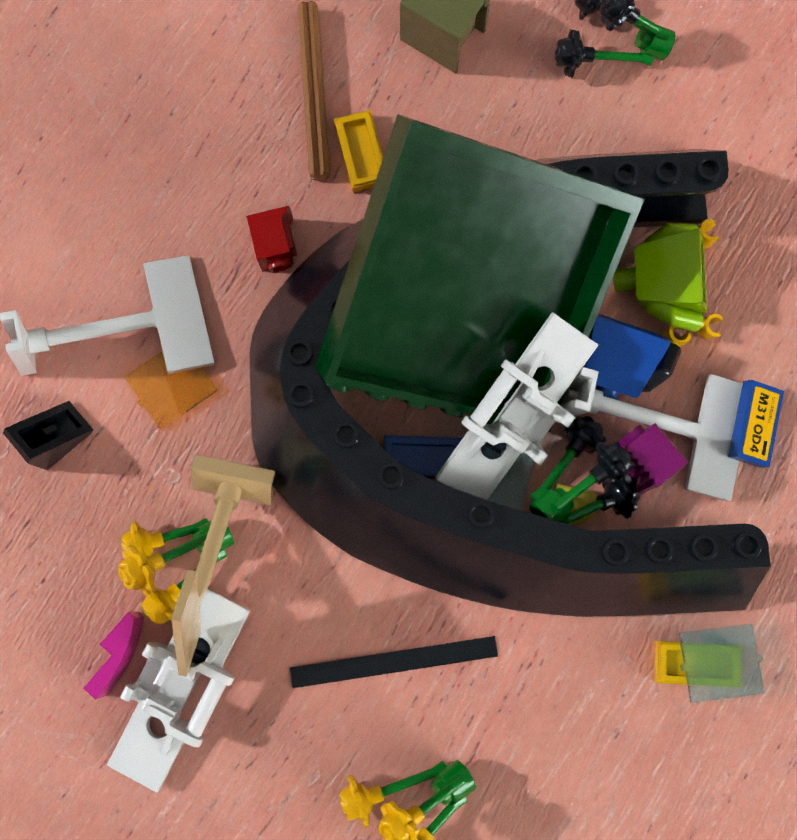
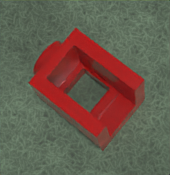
(273, 239)

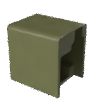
(441, 26)

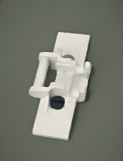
(527, 416)
(164, 693)

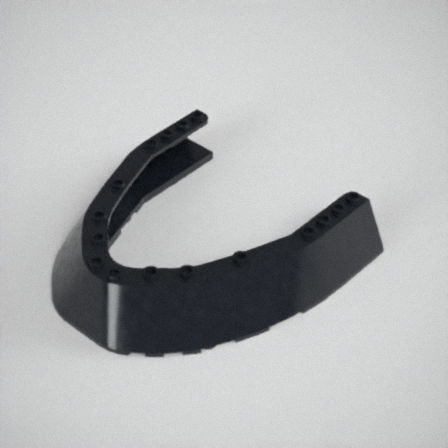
(449, 537)

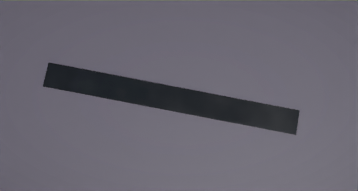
(393, 662)

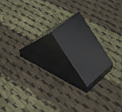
(48, 435)

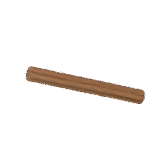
(313, 91)

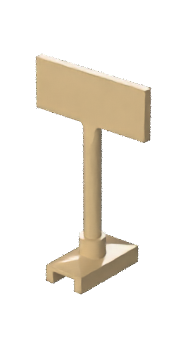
(230, 484)

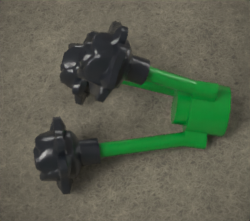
(651, 39)
(611, 471)

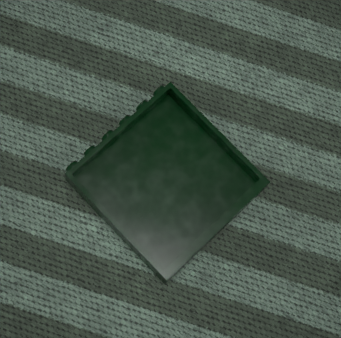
(465, 267)

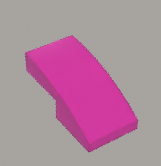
(121, 645)

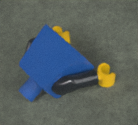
(632, 357)

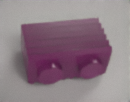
(653, 455)

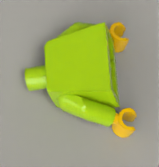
(672, 276)

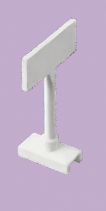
(174, 313)
(709, 466)

